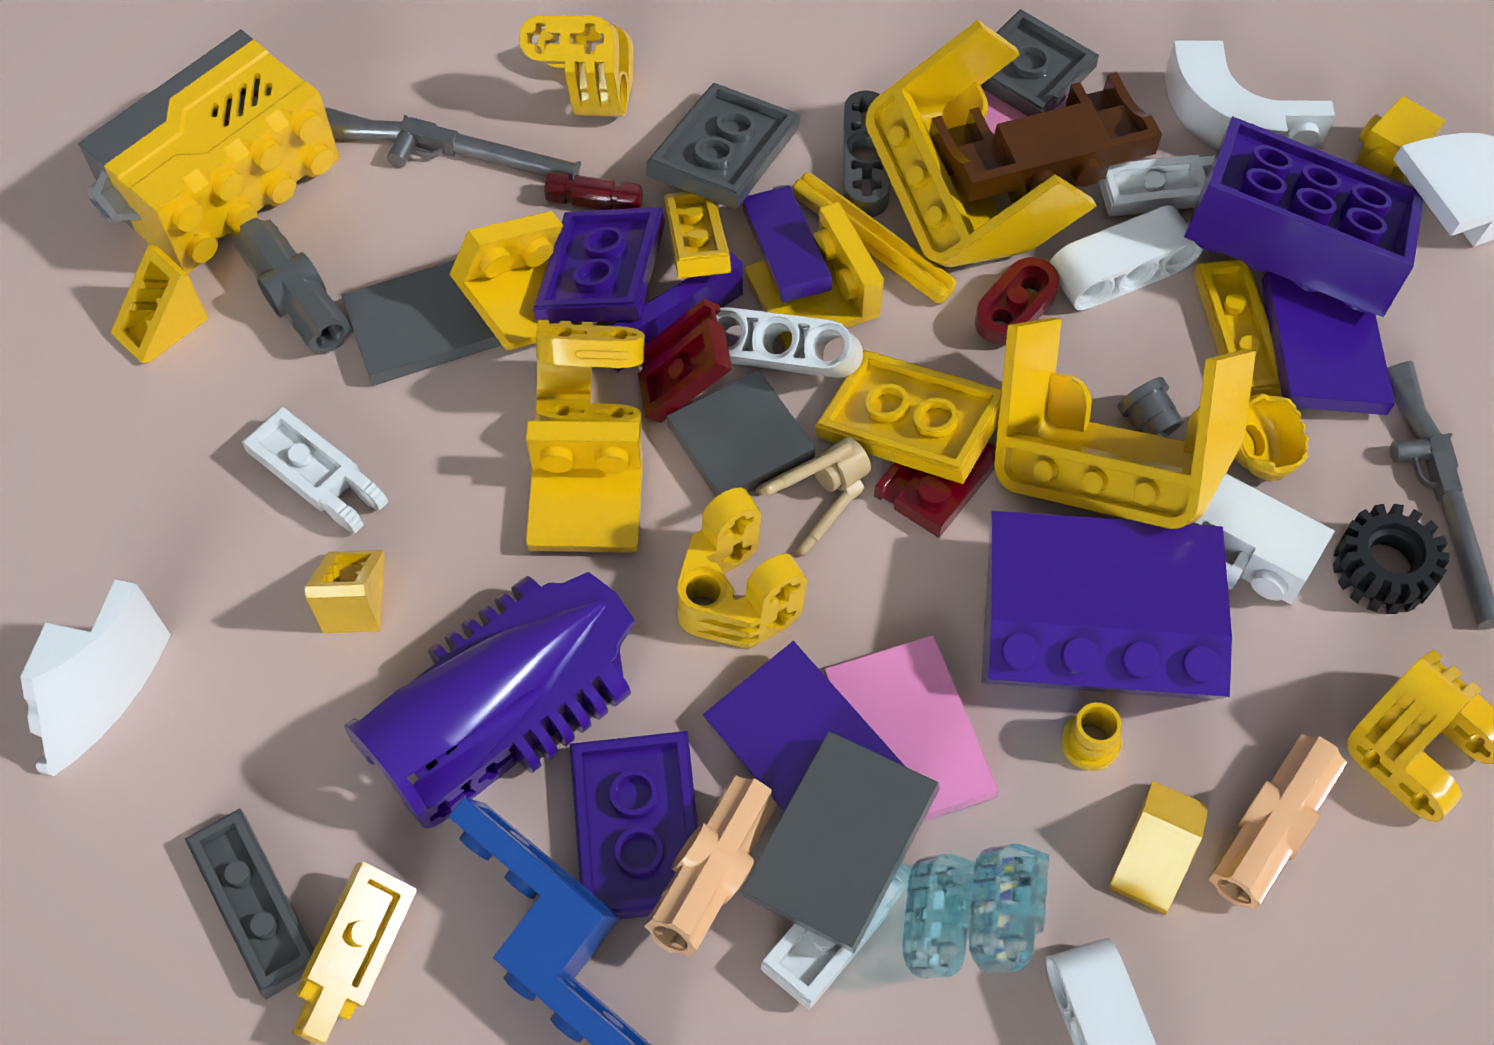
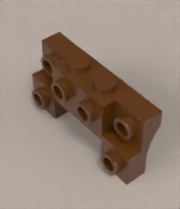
(1066, 141)

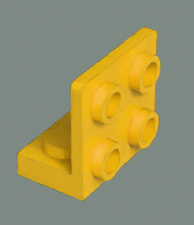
(503, 271)
(854, 276)
(584, 486)

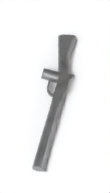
(439, 140)
(1445, 481)

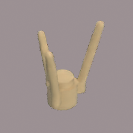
(835, 468)

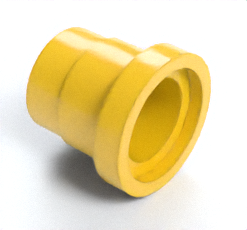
(1088, 752)

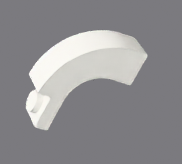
(1208, 96)

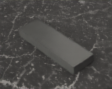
(252, 902)

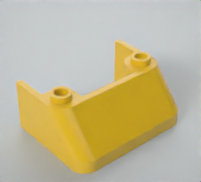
(934, 204)
(1060, 456)

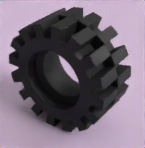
(1406, 536)

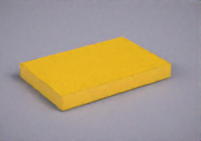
(913, 416)

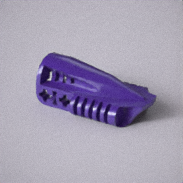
(505, 686)

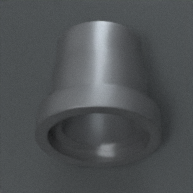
(1151, 408)

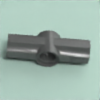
(291, 285)

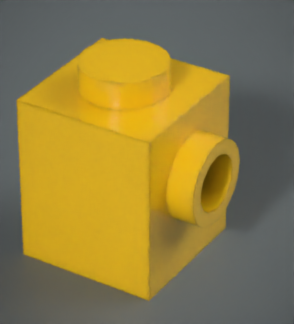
(1384, 136)

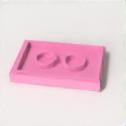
(920, 717)

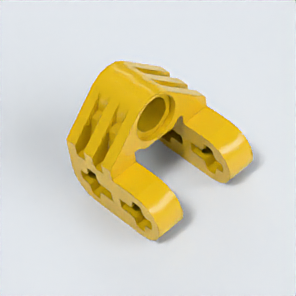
(596, 79)
(565, 369)
(772, 591)
(1407, 719)

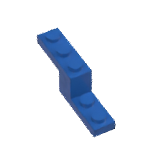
(555, 933)

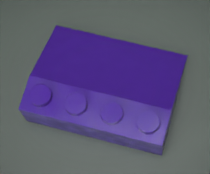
(1308, 217)
(1107, 606)

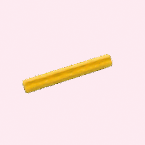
(880, 241)

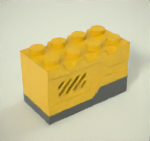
(209, 150)

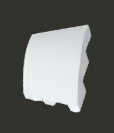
(1455, 181)
(85, 679)

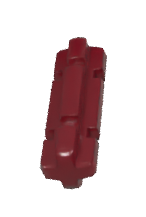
(592, 192)

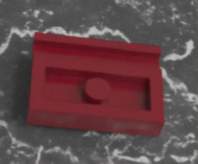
(683, 361)
(930, 498)

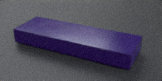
(787, 244)
(676, 301)

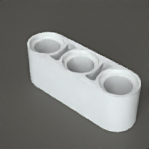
(1124, 257)
(807, 344)
(1097, 996)

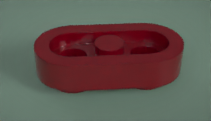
(1010, 300)

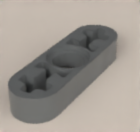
(858, 169)

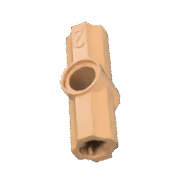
(1278, 821)
(711, 866)

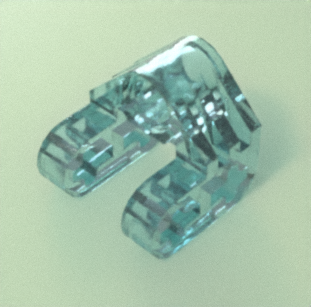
(994, 897)

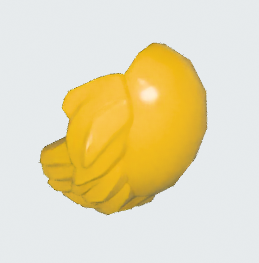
(1273, 438)

